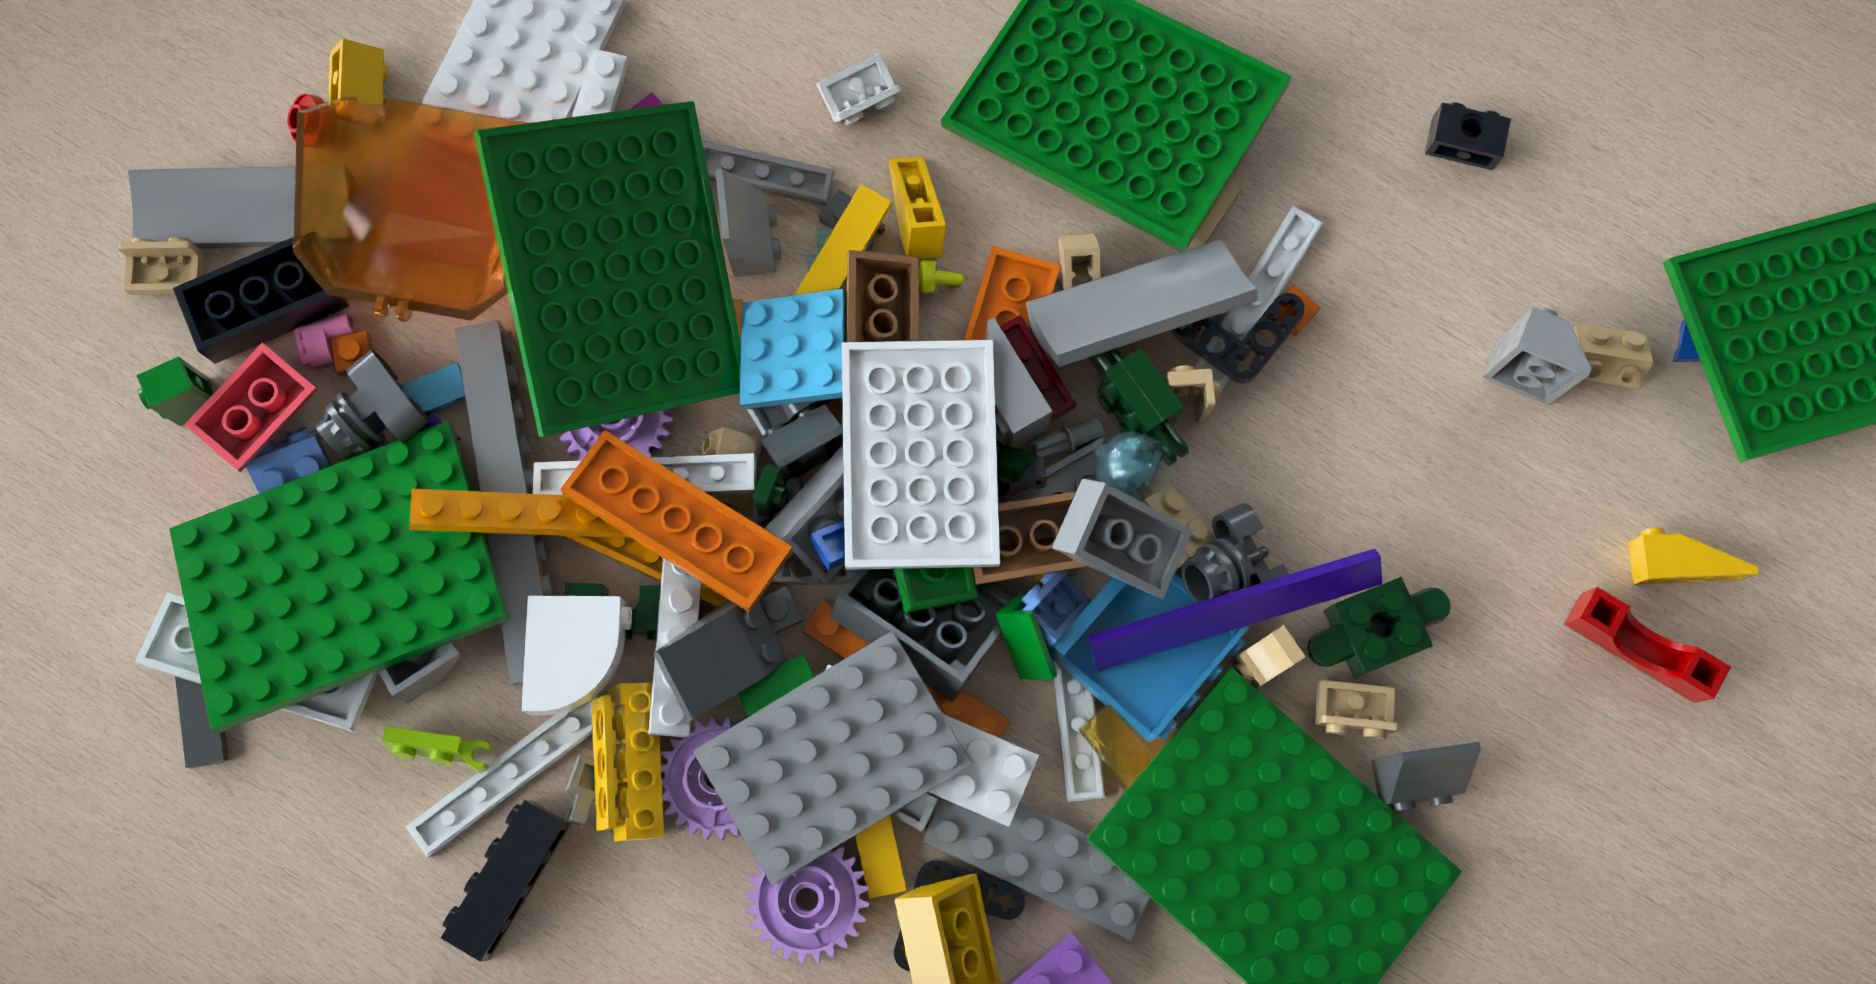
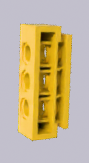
(636, 760)

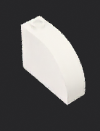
(571, 650)

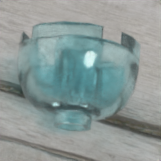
(1128, 461)

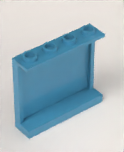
(1154, 687)

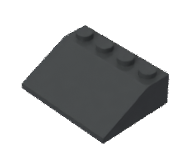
(940, 641)

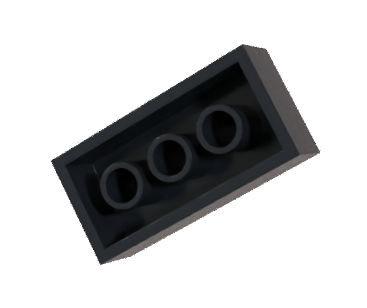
(252, 302)

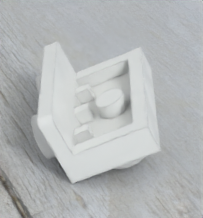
(857, 89)

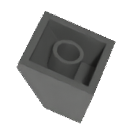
(803, 442)

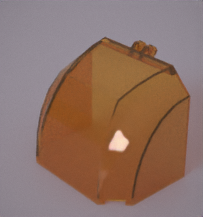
(397, 207)

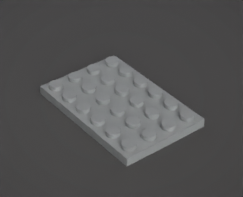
(832, 757)

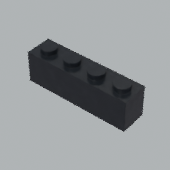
(504, 881)

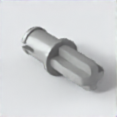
(1068, 438)

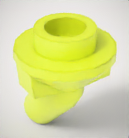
(930, 277)

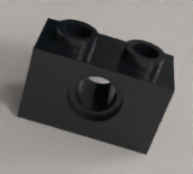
(1449, 141)

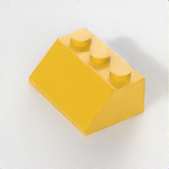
(947, 933)

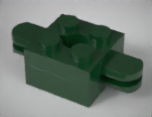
(1140, 399)
(1378, 627)

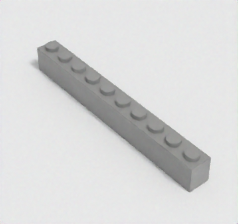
(503, 468)

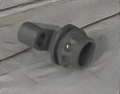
(370, 410)
(1230, 559)

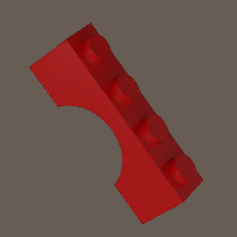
(1676, 665)

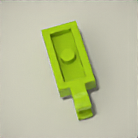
(438, 747)

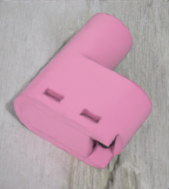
(315, 339)

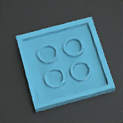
(792, 349)

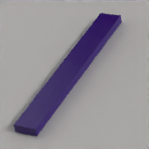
(1236, 609)

